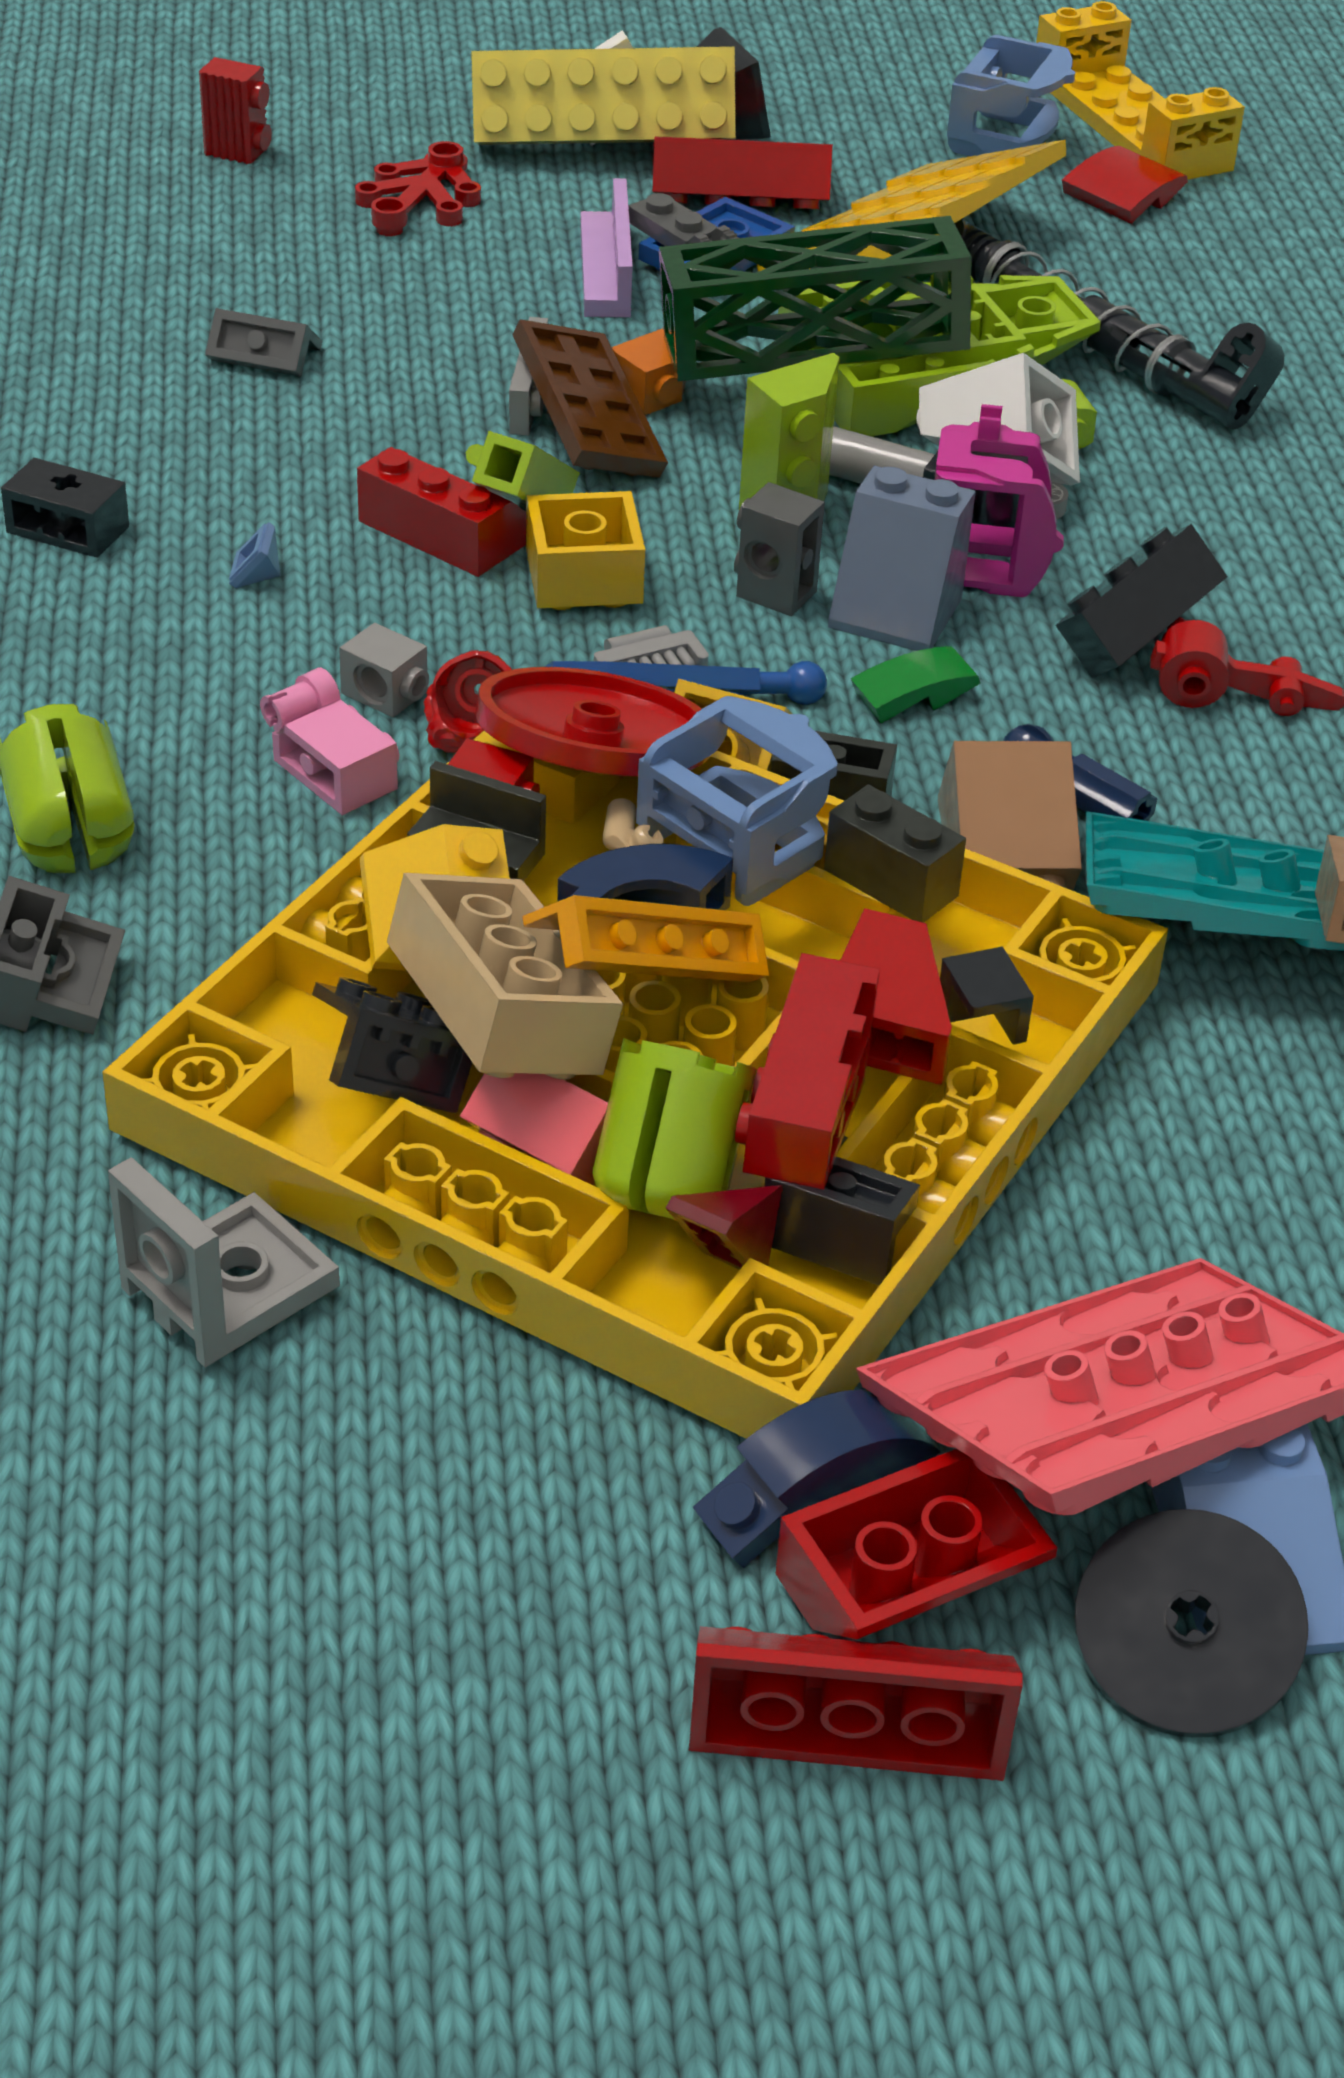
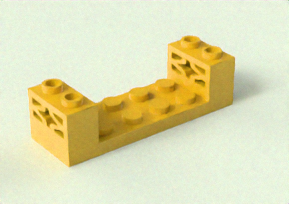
(1184, 132)

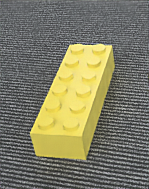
(602, 95)

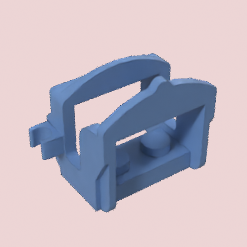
(986, 89)
(734, 808)

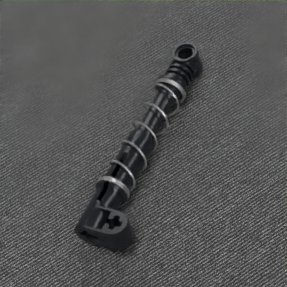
(1211, 382)

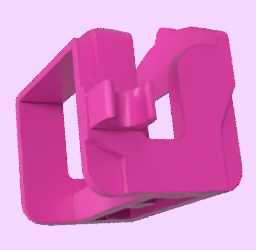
(1035, 530)

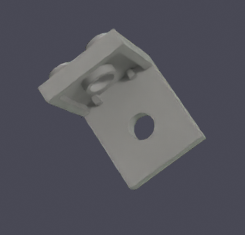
(185, 1261)

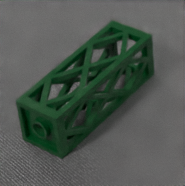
(918, 250)

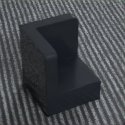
(987, 985)

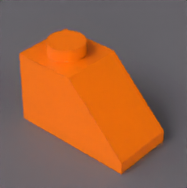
(650, 371)

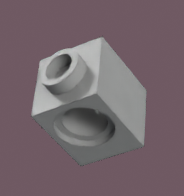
(383, 669)

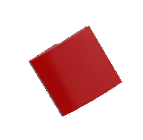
(1123, 183)

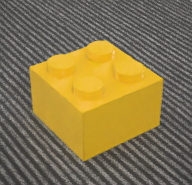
(585, 549)

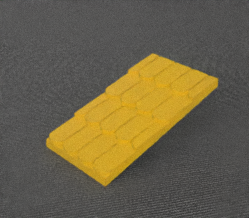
(945, 189)

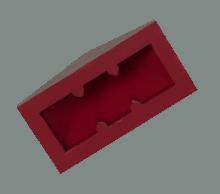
(730, 1222)

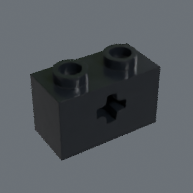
(65, 507)

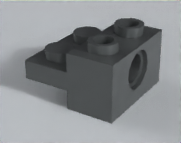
(86, 952)

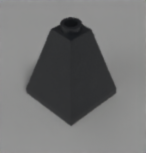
(750, 104)

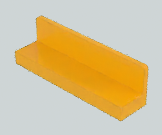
(655, 938)

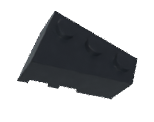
(1139, 598)

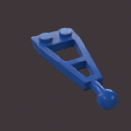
(802, 682)

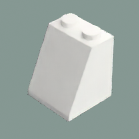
(1031, 402)

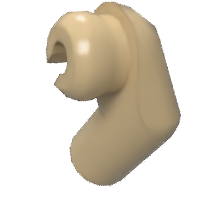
(620, 827)

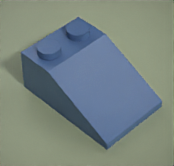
(1288, 1501)

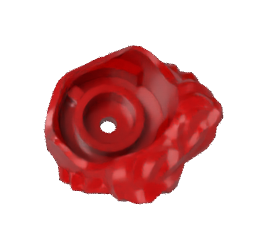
(453, 698)

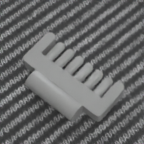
(655, 647)

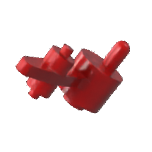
(1198, 670)

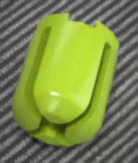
(41, 784)
(669, 1126)

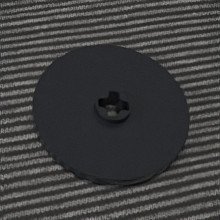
(1199, 1680)

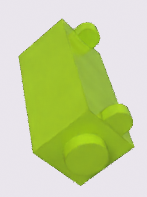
(518, 469)

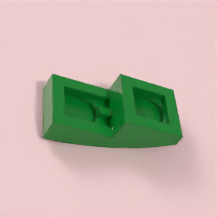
(901, 682)

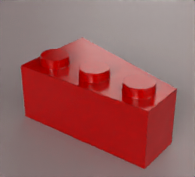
(810, 1073)

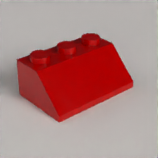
(438, 512)
(905, 1545)

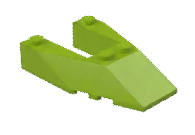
(1007, 319)

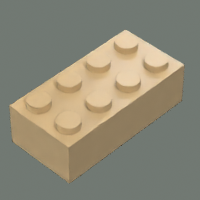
(499, 981)

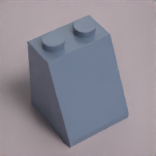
(903, 558)

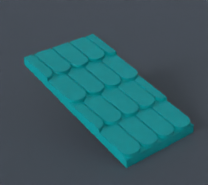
(1204, 878)

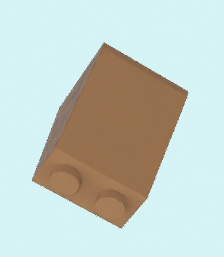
(1015, 805)

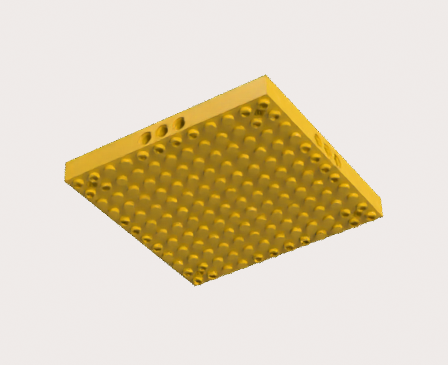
(246, 1098)

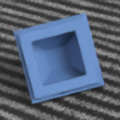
(256, 558)

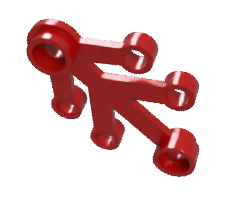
(443, 161)

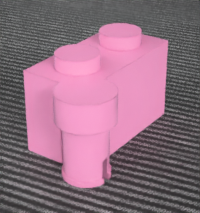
(330, 743)

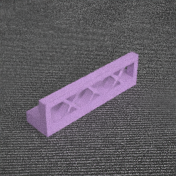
(607, 257)

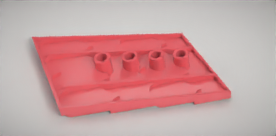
(1120, 1384)

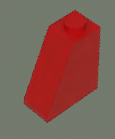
(910, 1010)

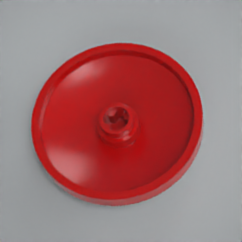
(580, 716)

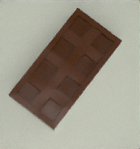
(589, 399)

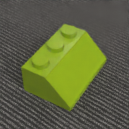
(790, 428)

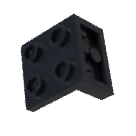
(395, 1047)

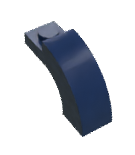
(653, 875)
(805, 1460)

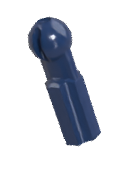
(1097, 786)

